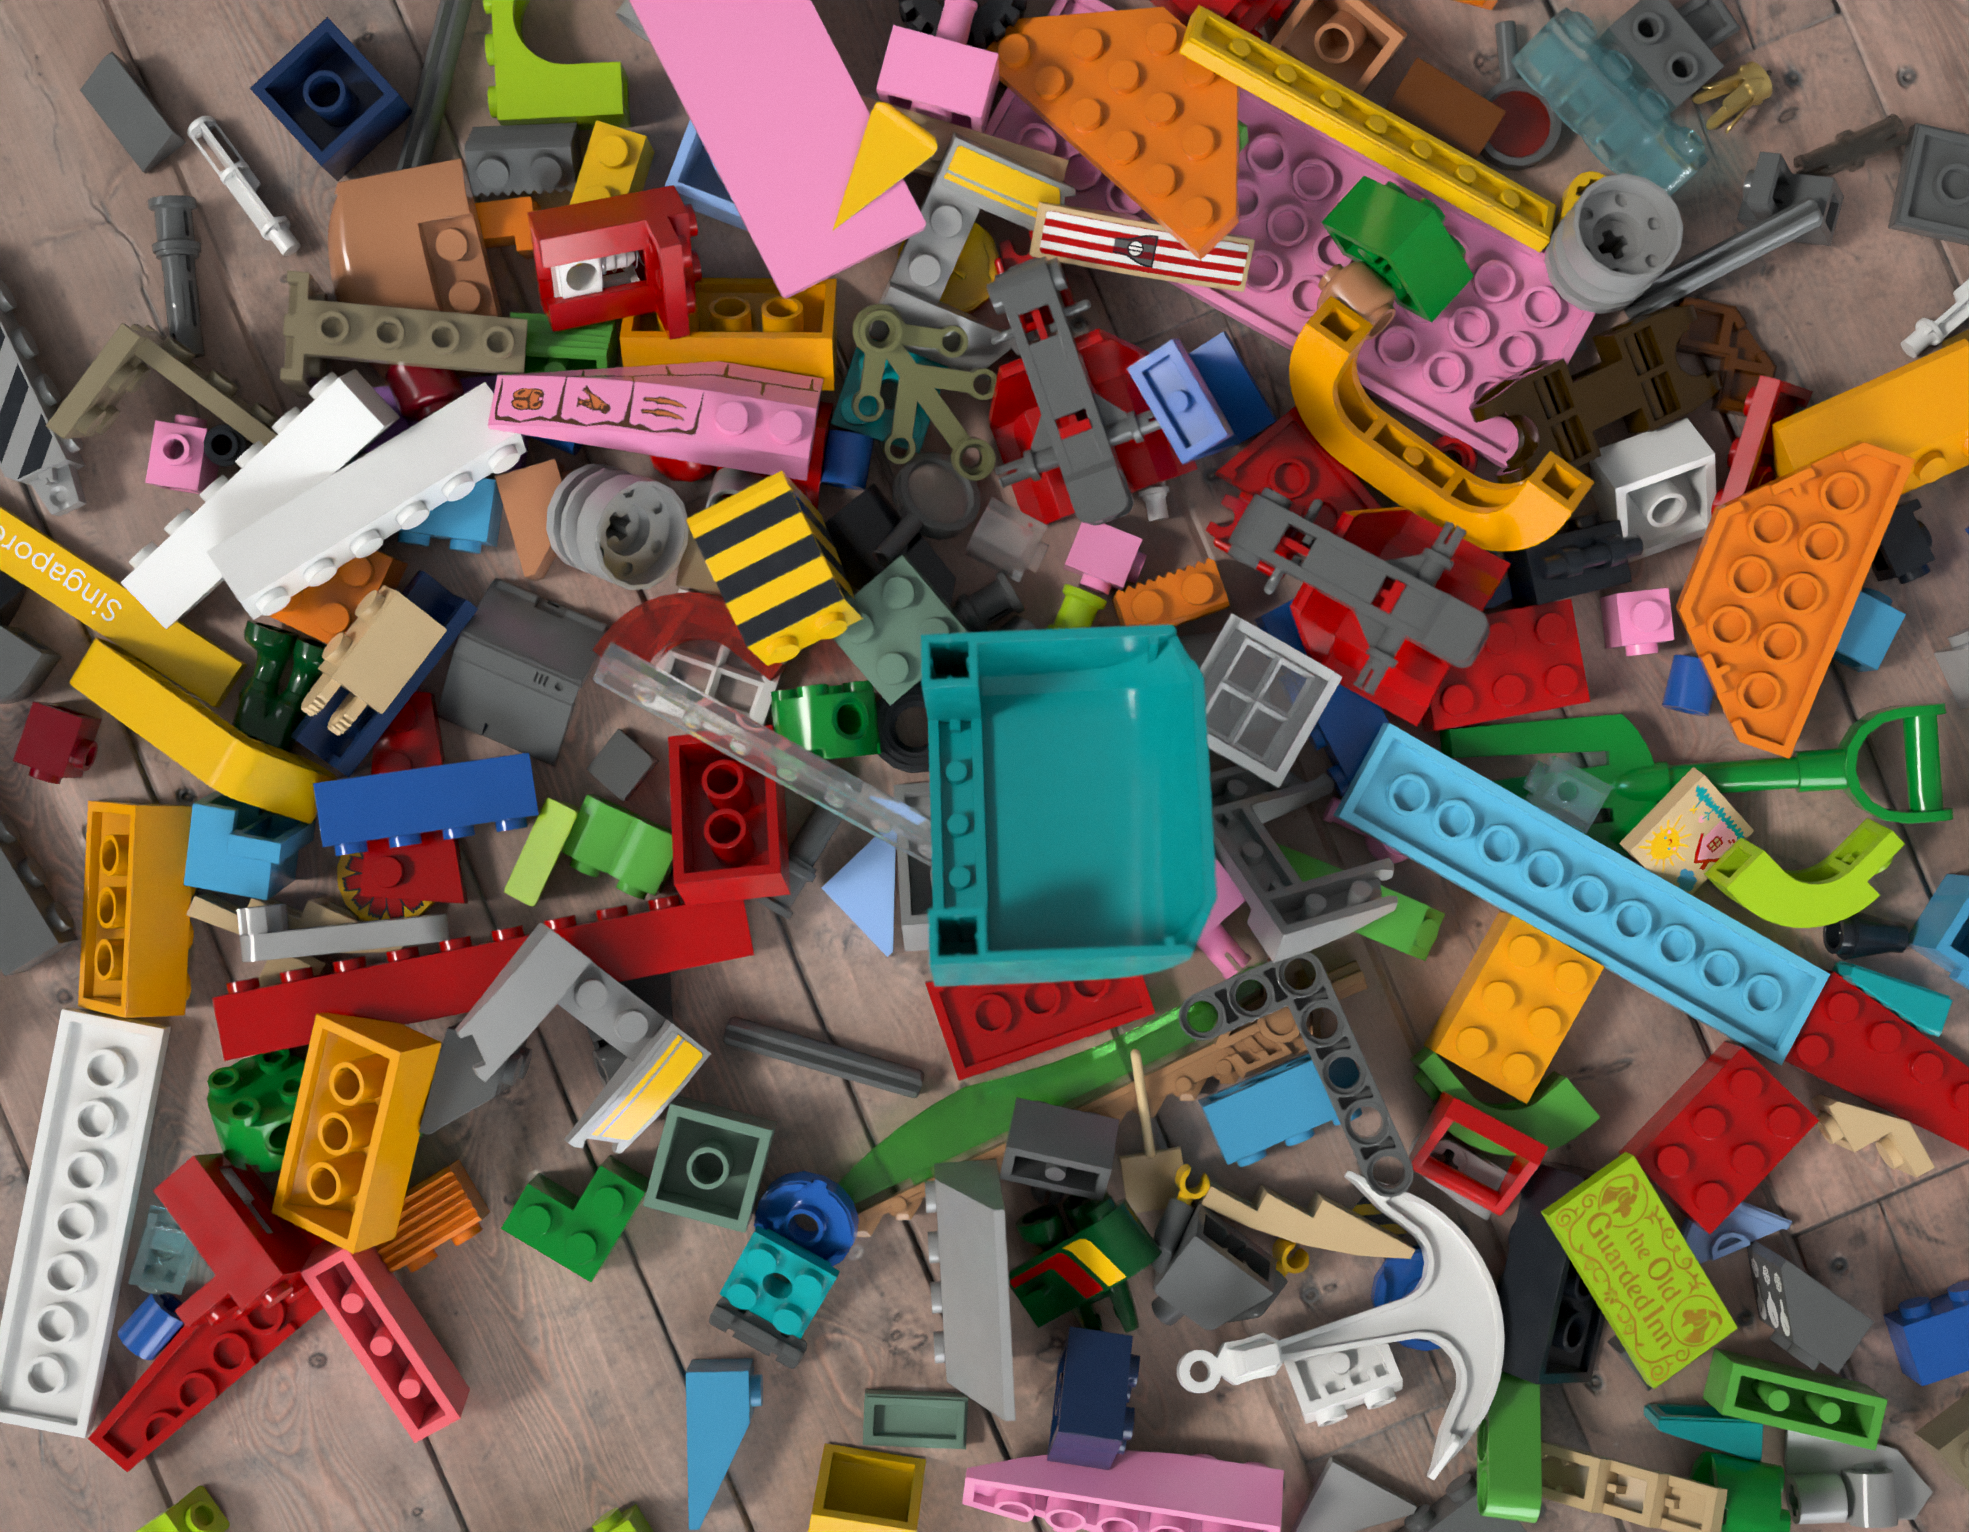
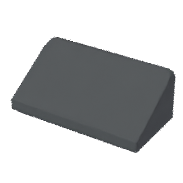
(131, 113)

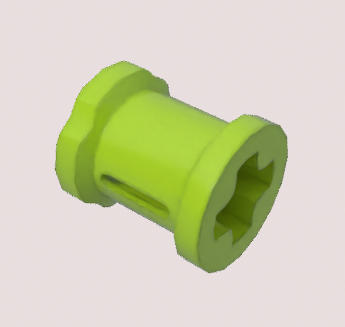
(1077, 609)

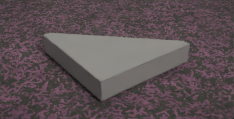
(1349, 1502)

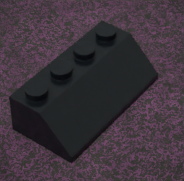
(1545, 1305)

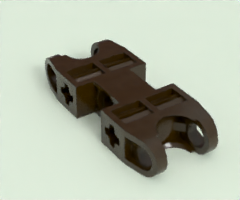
(1632, 381)

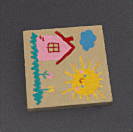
(1686, 832)

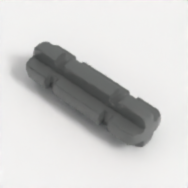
(758, 1333)

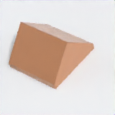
(1341, 40)

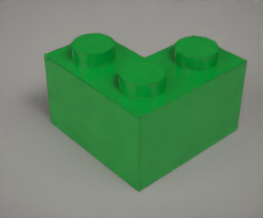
(1402, 244)
(576, 1228)

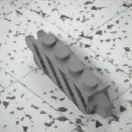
(27, 403)

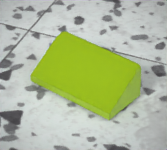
(541, 851)

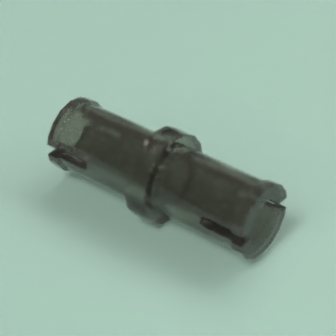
(1852, 148)

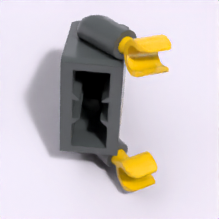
(1212, 1267)

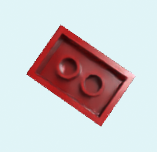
(1523, 668)
(725, 826)
(1719, 1136)

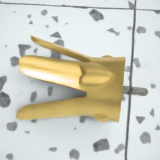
(1748, 88)

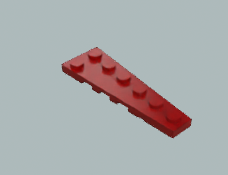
(1883, 1061)
(194, 1372)

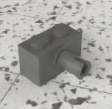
(1059, 1150)

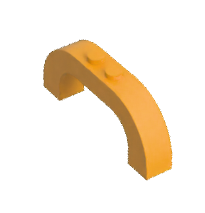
(1403, 463)

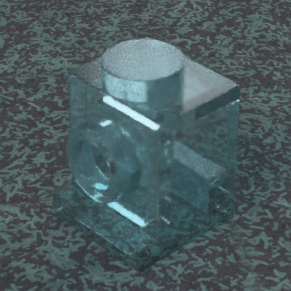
(160, 1271)

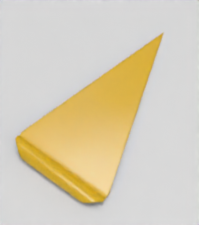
(888, 153)

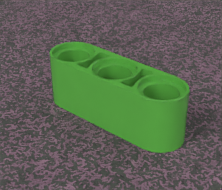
(1510, 1453)

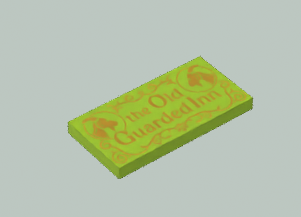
(1639, 1269)

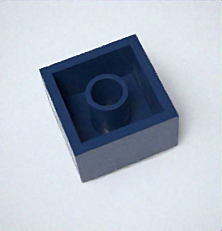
(331, 99)
(1091, 1398)

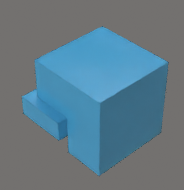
(242, 849)
(1944, 928)

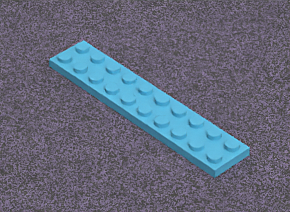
(1581, 893)

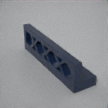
(351, 747)

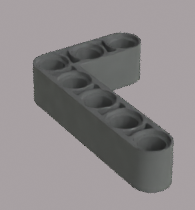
(1322, 1051)

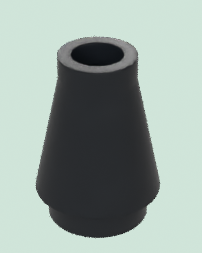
(1865, 936)

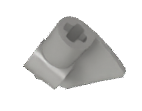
(1849, 1483)

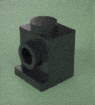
(1904, 546)

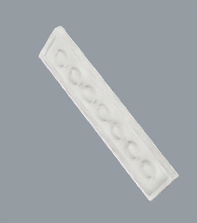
(78, 1219)

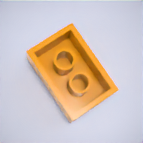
(1513, 1006)

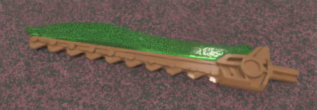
(986, 1108)

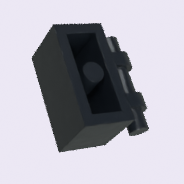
(1572, 561)

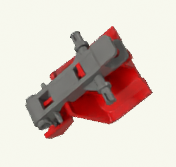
(1068, 409)
(1379, 596)

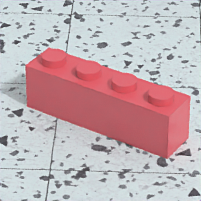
(387, 1337)

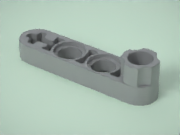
(267, 935)

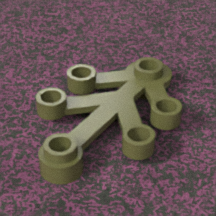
(918, 385)

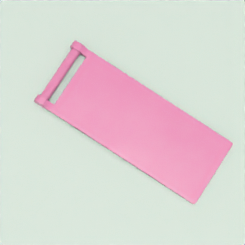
(778, 129)

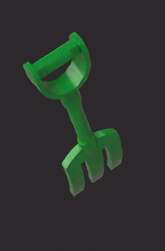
(1643, 783)

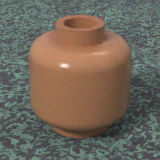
(1361, 291)

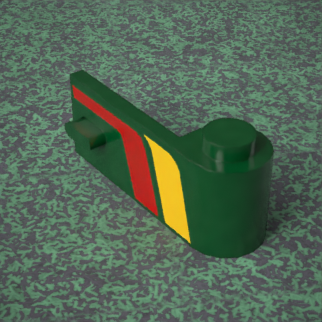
(1086, 1263)

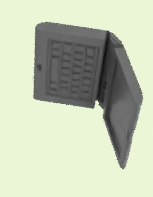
(520, 670)

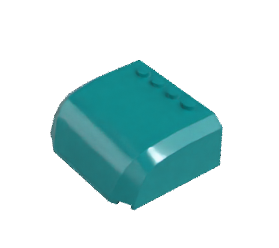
(1066, 804)

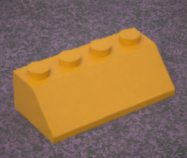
(747, 326)
(1909, 411)
(136, 910)
(355, 1129)

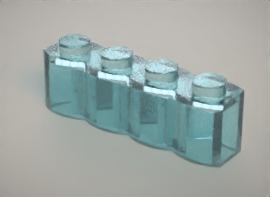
(1606, 105)

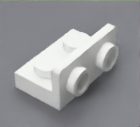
(1343, 1379)

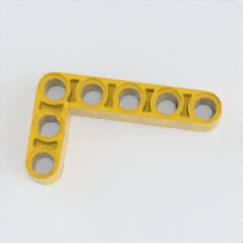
(197, 735)

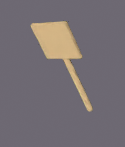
(1150, 1174)

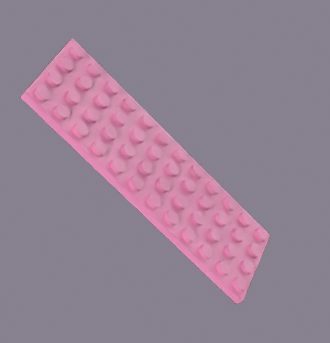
(1285, 190)

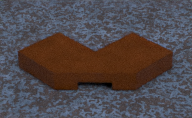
(1723, 336)

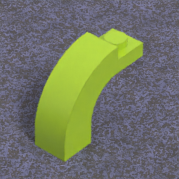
(1811, 895)

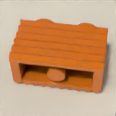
(1173, 598)
(432, 1213)

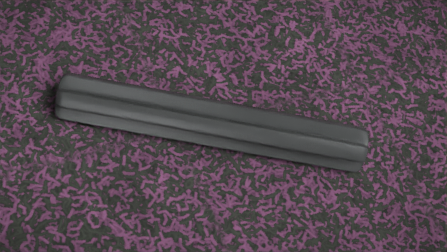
(434, 83)
(1728, 256)
(823, 1057)

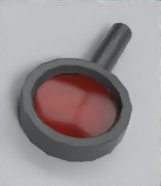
(1530, 124)

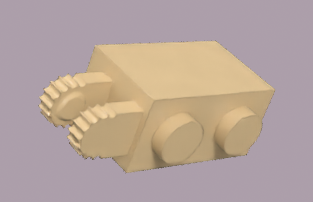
(373, 657)

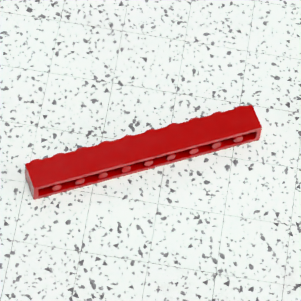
(452, 980)

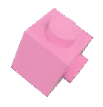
(179, 456)
(1105, 557)
(1637, 620)

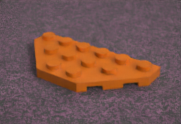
(1135, 112)
(1782, 583)

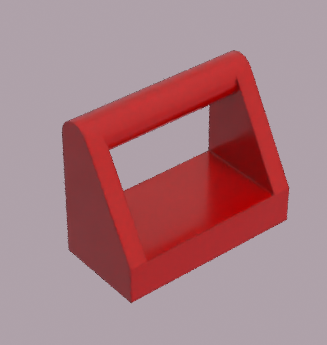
(1527, 1149)

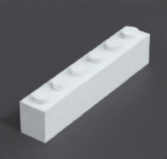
(306, 451)
(365, 504)

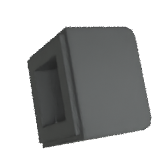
(622, 765)

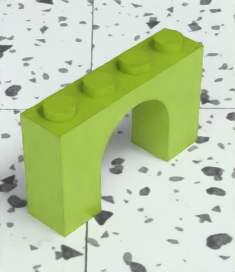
(548, 92)

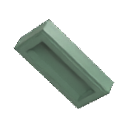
(915, 1419)

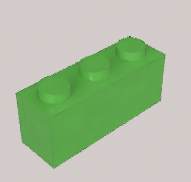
(1794, 1399)

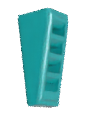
(1914, 1004)
(1709, 1428)

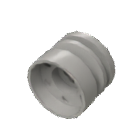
(1613, 243)
(617, 526)

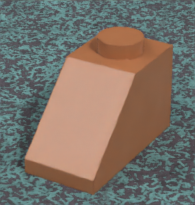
(525, 502)

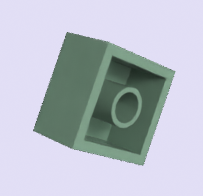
(895, 614)
(710, 1163)

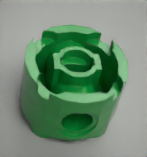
(829, 719)
(255, 1107)
(1752, 1493)

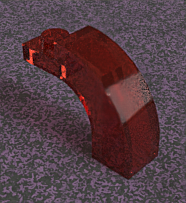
(678, 618)

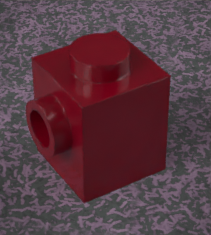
(57, 742)

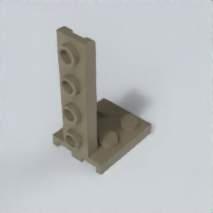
(390, 335)
(123, 368)

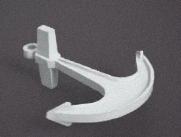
(1450, 1306)

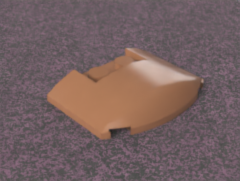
(411, 244)

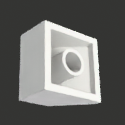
(1657, 486)

